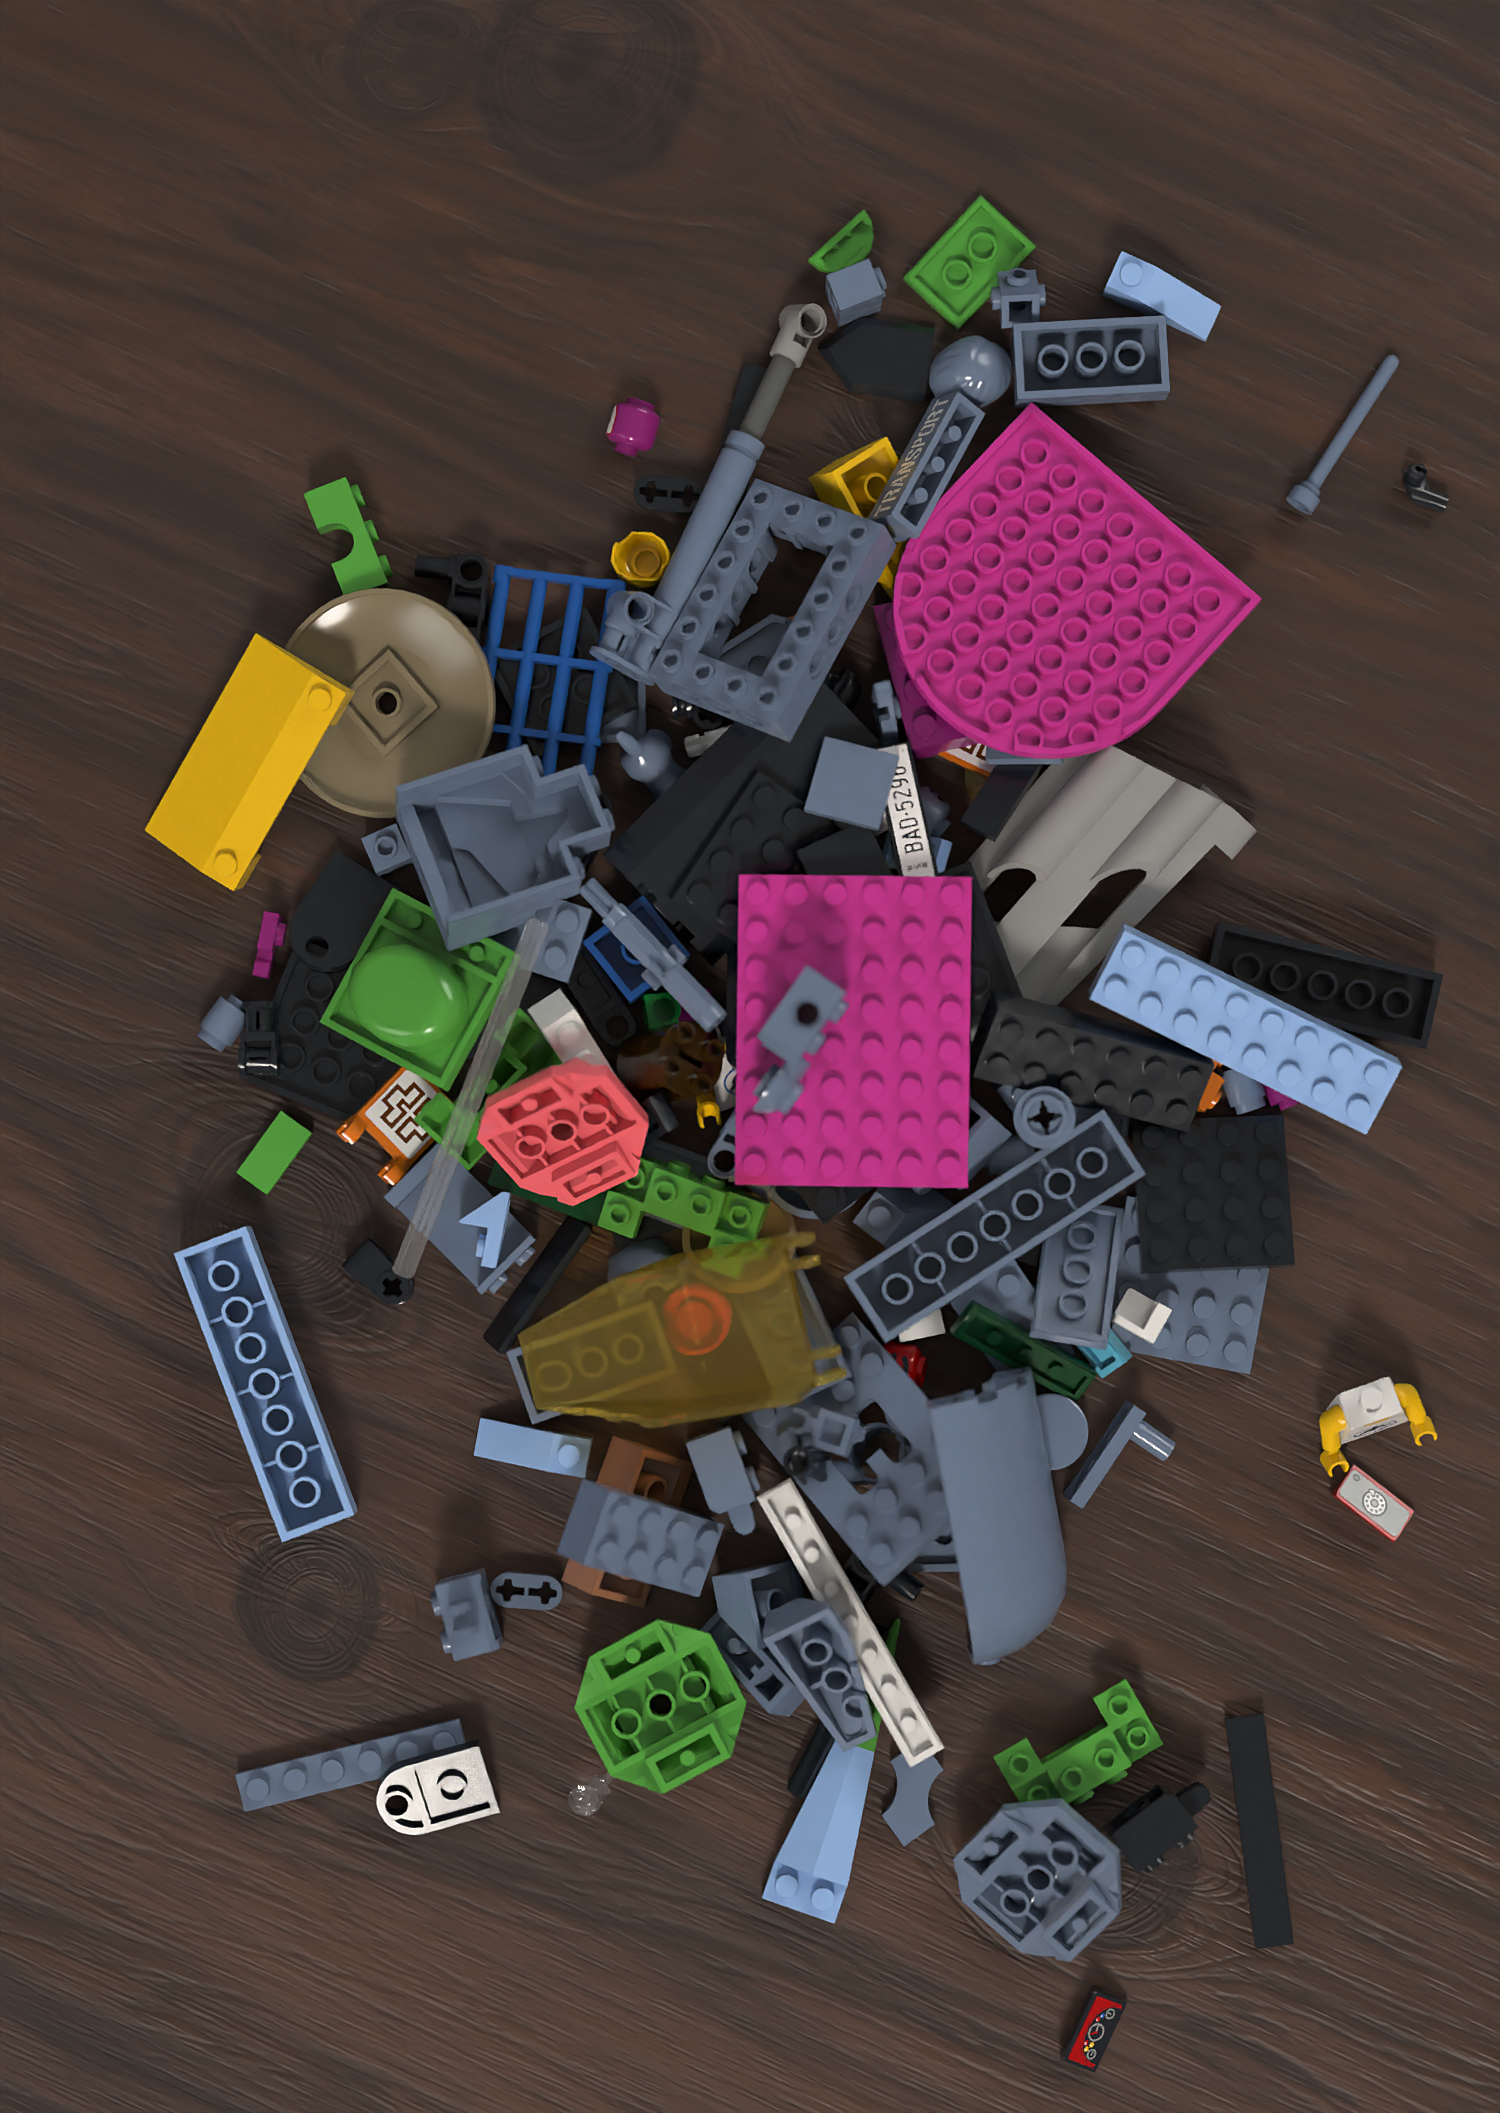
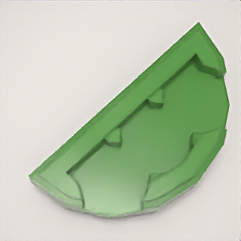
(847, 247)

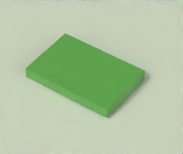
(965, 262)

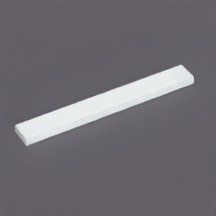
(831, 1585)

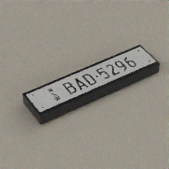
(908, 819)

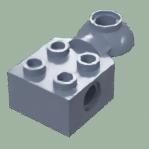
(792, 1039)

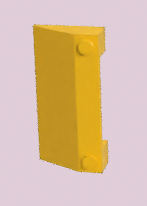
(247, 761)

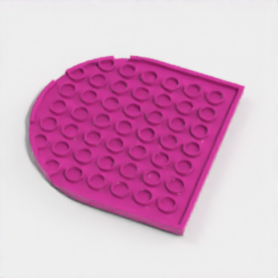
(1055, 600)

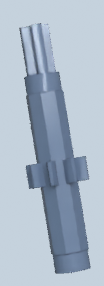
(662, 965)

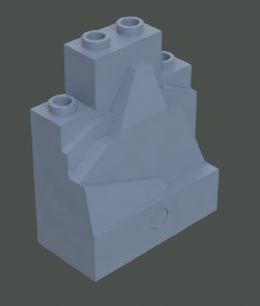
(499, 840)

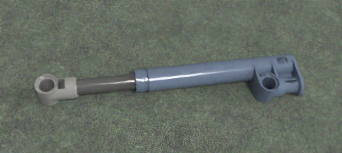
(635, 640)

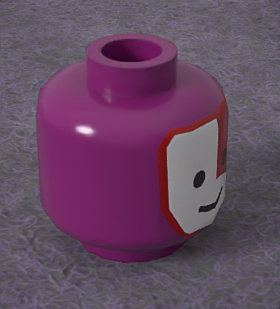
(633, 426)

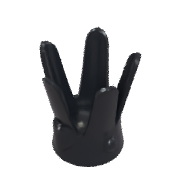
(801, 1462)

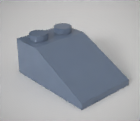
(563, 941)
(1008, 1295)

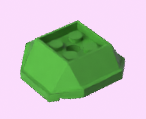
(668, 1746)

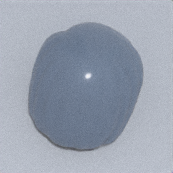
(973, 368)

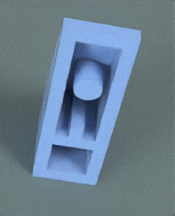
(1159, 294)
(533, 1447)

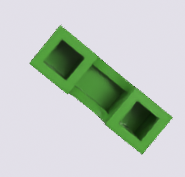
(336, 508)

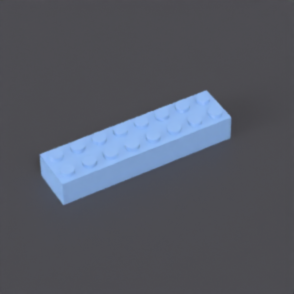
(1244, 1028)
(266, 1383)

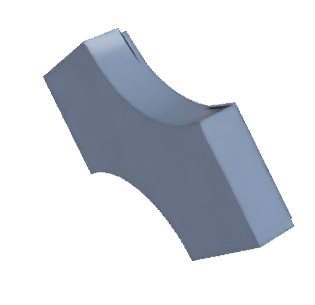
(909, 1810)

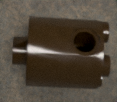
(671, 1059)

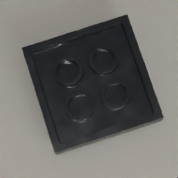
(617, 697)

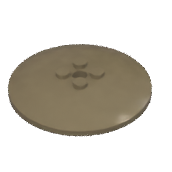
(432, 667)

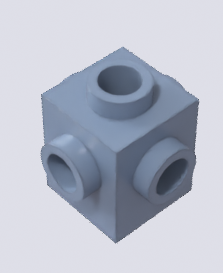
(1018, 297)

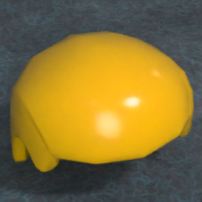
(640, 559)

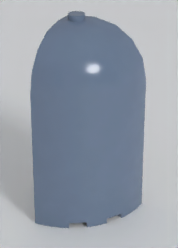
(1001, 1512)

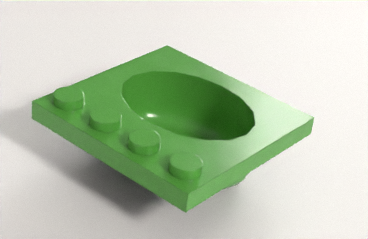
(415, 996)

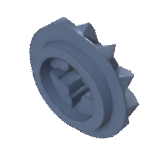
(1059, 1128)

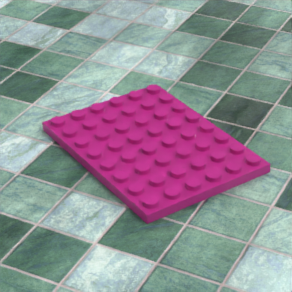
(894, 1072)

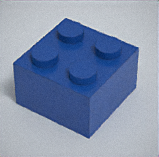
(619, 962)

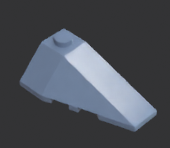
(823, 1665)

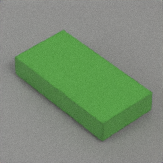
(274, 1152)

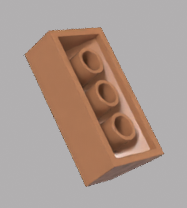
(644, 1473)

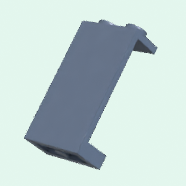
(457, 1239)

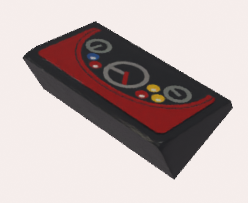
(1093, 2029)

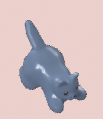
(650, 760)

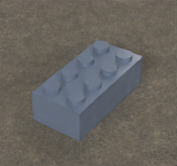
(1090, 361)
(640, 1538)

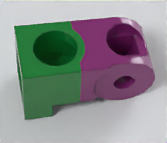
(663, 1010)

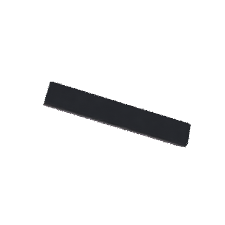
(537, 1284)

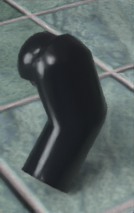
(1419, 490)

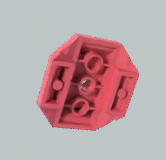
(566, 1131)

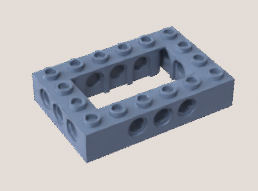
(780, 698)

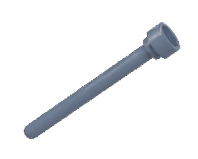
(1306, 494)

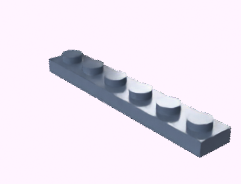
(341, 1765)

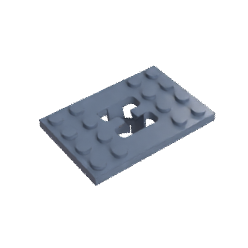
(908, 1497)

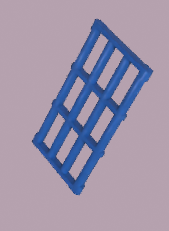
(564, 662)

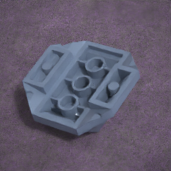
(1032, 1910)

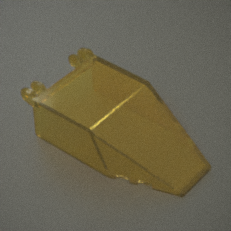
(683, 1339)

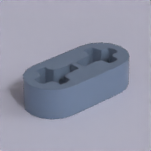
(527, 1581)

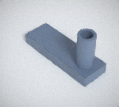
(1125, 1425)

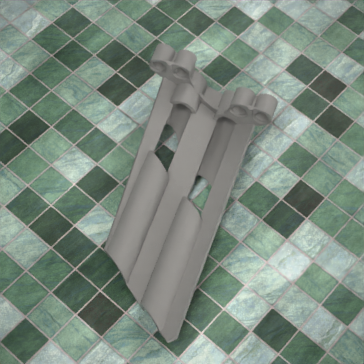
(1081, 826)

